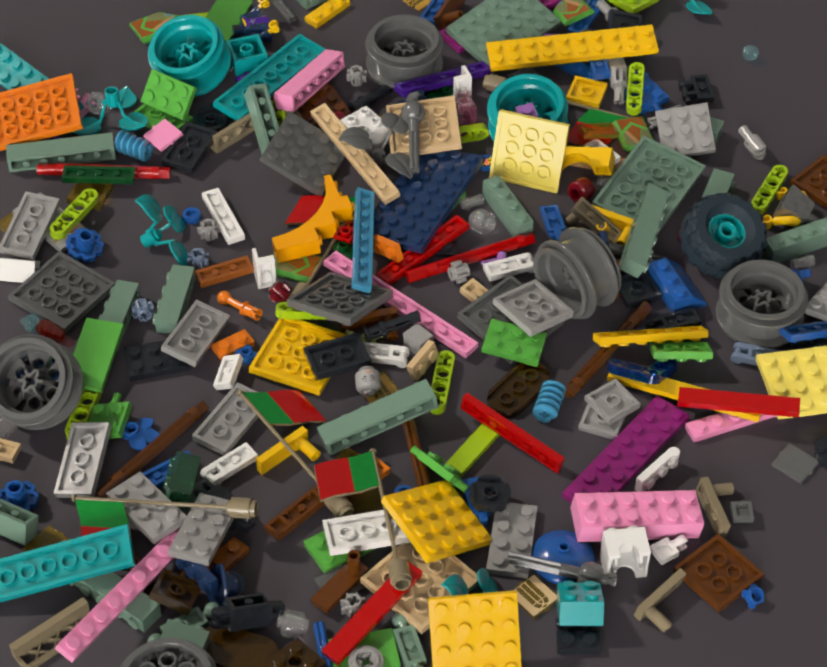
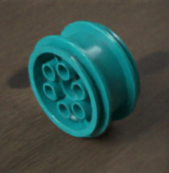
(184, 44)
(524, 90)

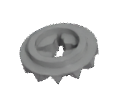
(362, 654)

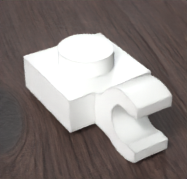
(667, 550)

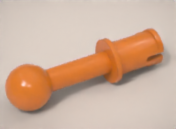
(245, 308)

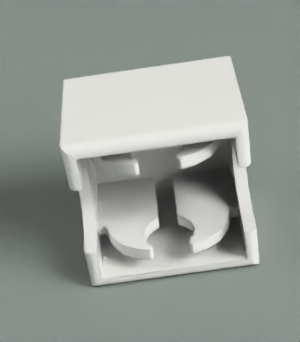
(369, 121)
(625, 548)

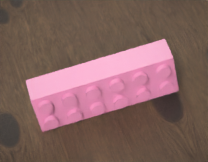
(660, 513)

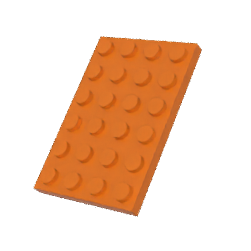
(39, 111)

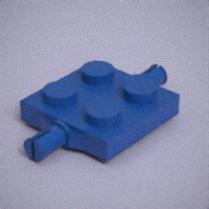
(652, 96)

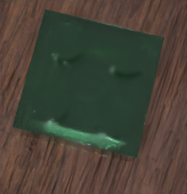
(181, 477)

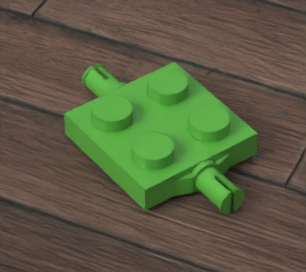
(114, 412)
(447, 471)

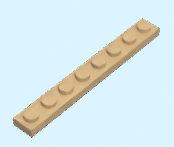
(358, 158)

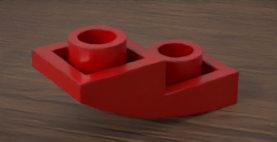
(345, 232)

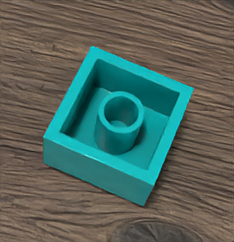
(246, 53)
(580, 604)

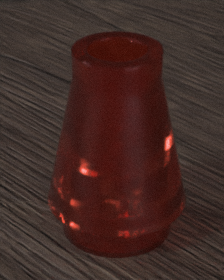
(50, 330)

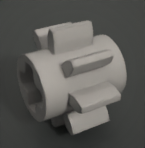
(356, 75)
(208, 229)
(458, 272)
(351, 604)

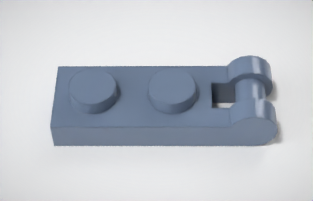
(741, 348)

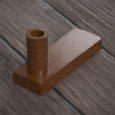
(448, 13)
(372, 318)
(341, 583)

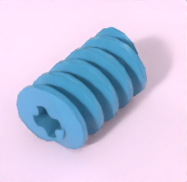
(133, 146)
(549, 401)

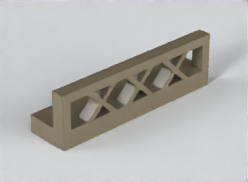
(232, 133)
(46, 633)

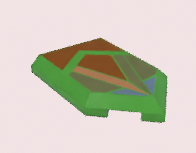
(572, 11)
(147, 26)
(631, 131)
(297, 269)

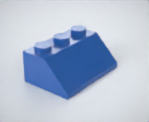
(675, 285)

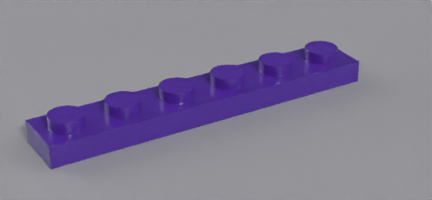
(440, 79)

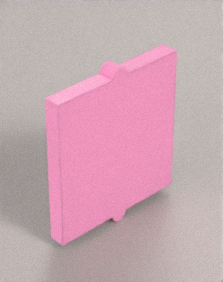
(163, 135)

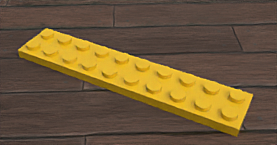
(571, 48)

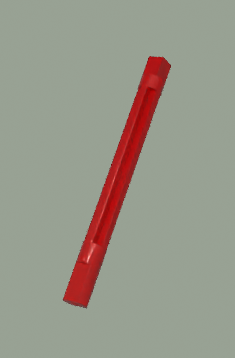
(148, 172)
(470, 257)

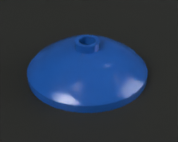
(550, 546)

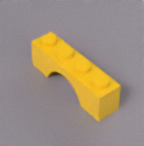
(598, 158)

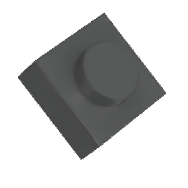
(741, 512)

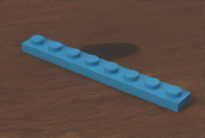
(363, 240)

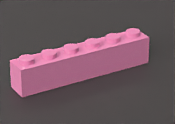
(309, 80)

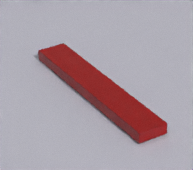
(446, 233)
(739, 402)
(512, 433)
(366, 619)

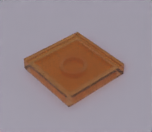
(598, 131)

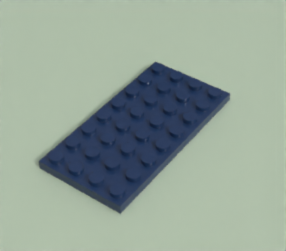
(426, 198)

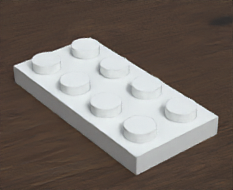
(360, 532)

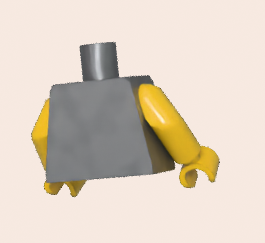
(792, 210)

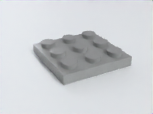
(686, 129)
(533, 307)

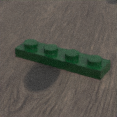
(98, 174)

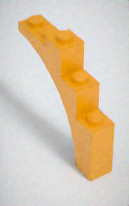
(323, 225)

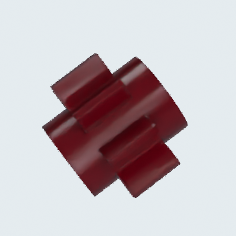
(279, 291)

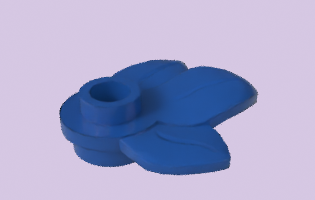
(140, 433)

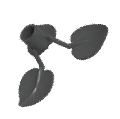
(360, 139)

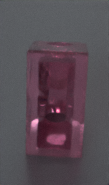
(466, 111)

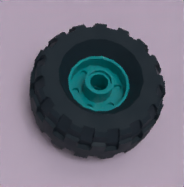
(722, 234)

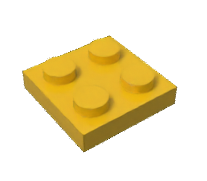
(587, 91)

